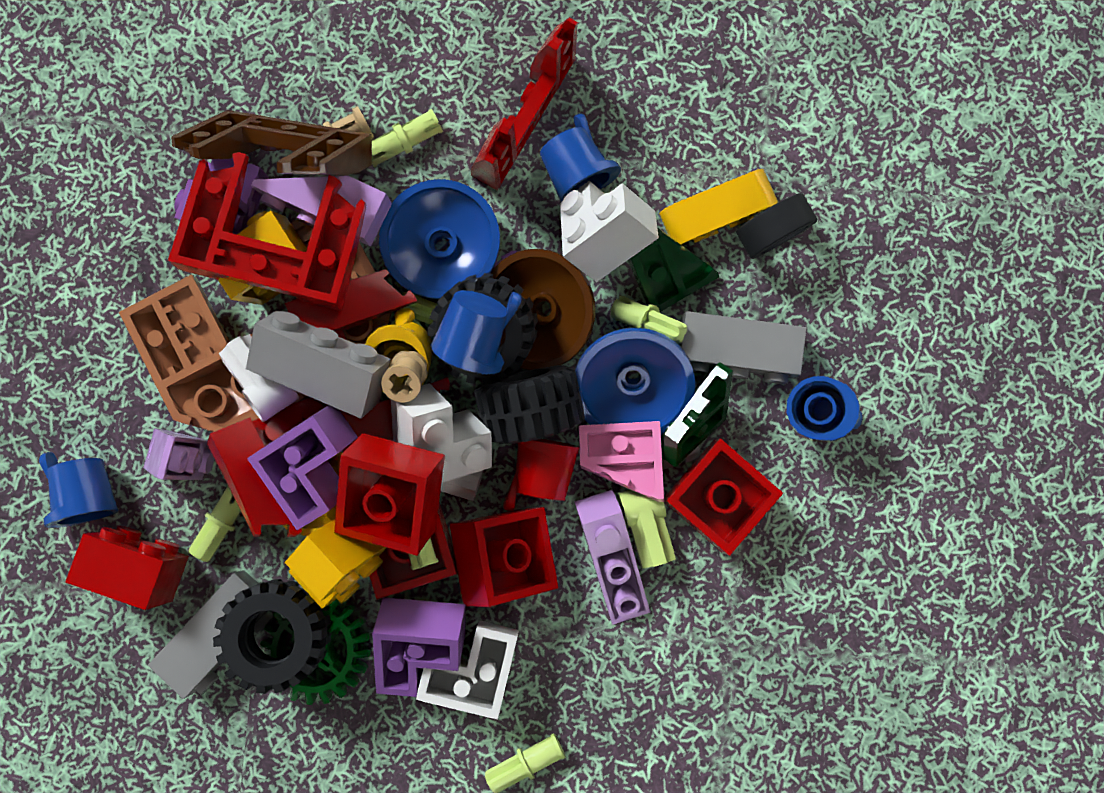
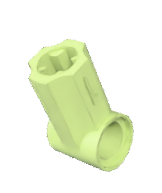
(648, 528)

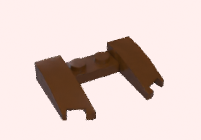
(315, 147)

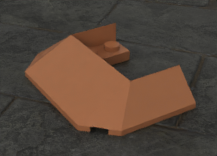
(182, 346)

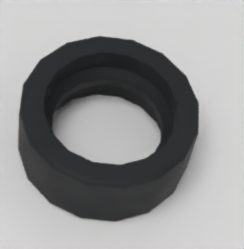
(776, 225)

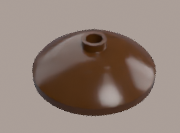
(553, 279)

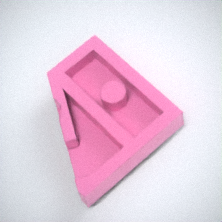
(625, 455)

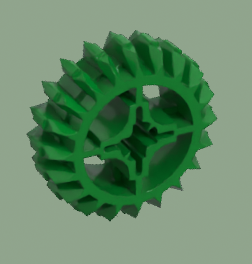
(343, 672)

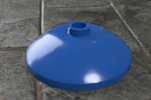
(431, 213)
(658, 392)

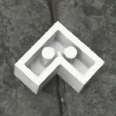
(604, 228)
(432, 426)
(480, 680)

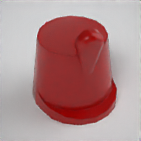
(542, 470)

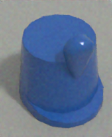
(575, 159)
(473, 331)
(823, 409)
(77, 491)

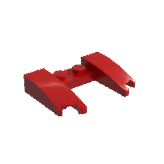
(511, 134)
(210, 249)
(364, 301)
(242, 439)

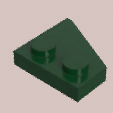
(669, 272)
(699, 417)

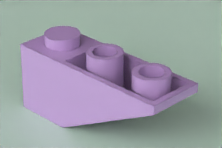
(306, 193)
(178, 456)
(612, 556)

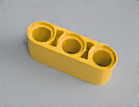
(718, 207)

